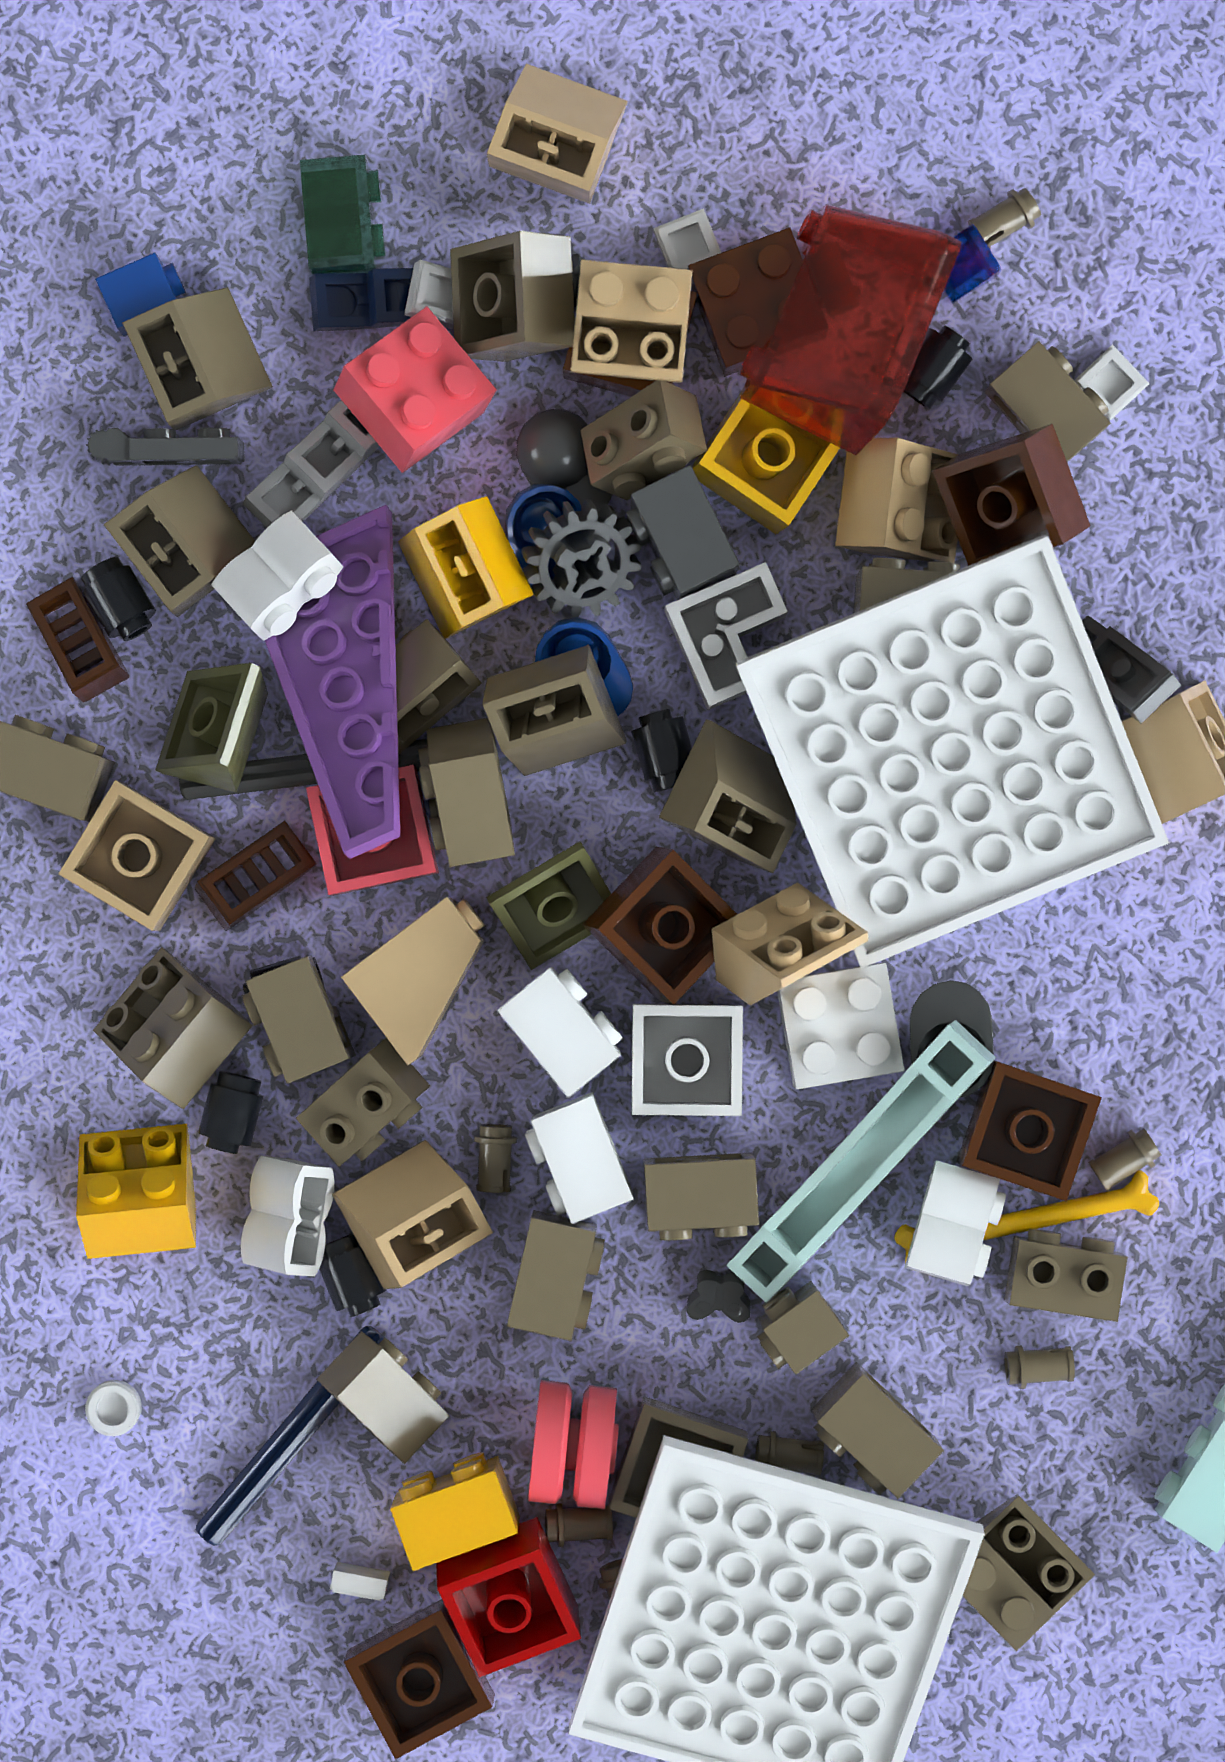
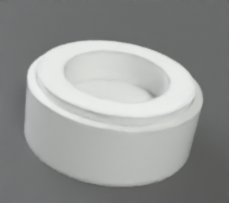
(113, 1408)

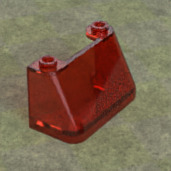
(850, 324)

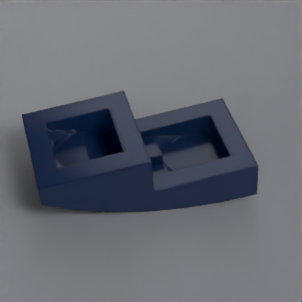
(359, 299)

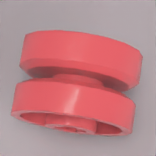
(573, 1444)

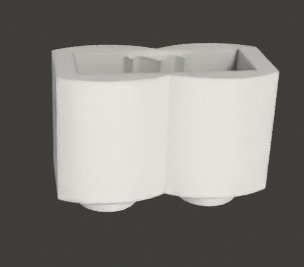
(277, 576)
(287, 1216)
(954, 1224)

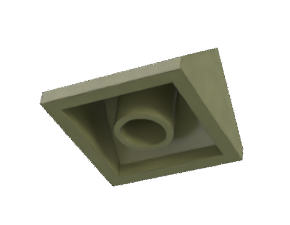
(214, 725)
(550, 904)

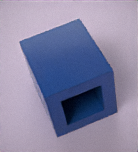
(139, 288)

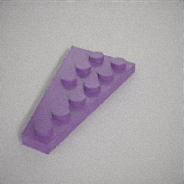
(343, 687)

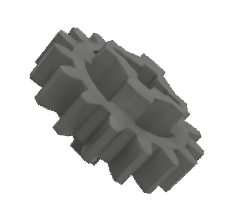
(580, 549)

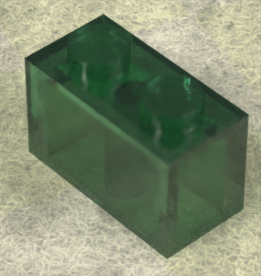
(340, 214)

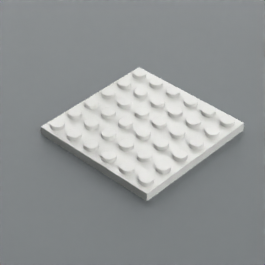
(953, 750)
(771, 1617)

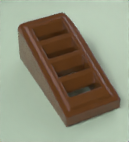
(99, 678)
(248, 904)

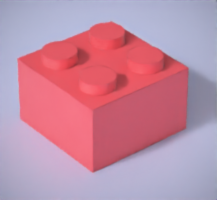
(414, 389)
(393, 862)

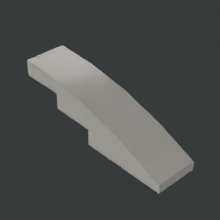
(313, 468)

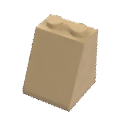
(1181, 751)
(417, 974)

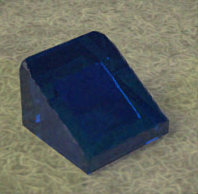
(973, 265)

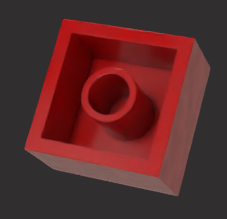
(509, 1599)

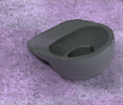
(554, 454)
(943, 1005)

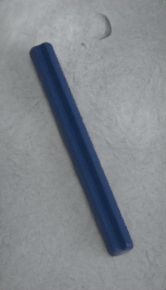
(270, 1460)

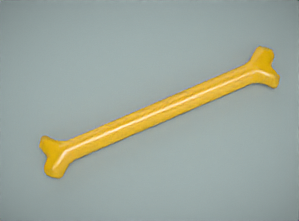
(1132, 1196)

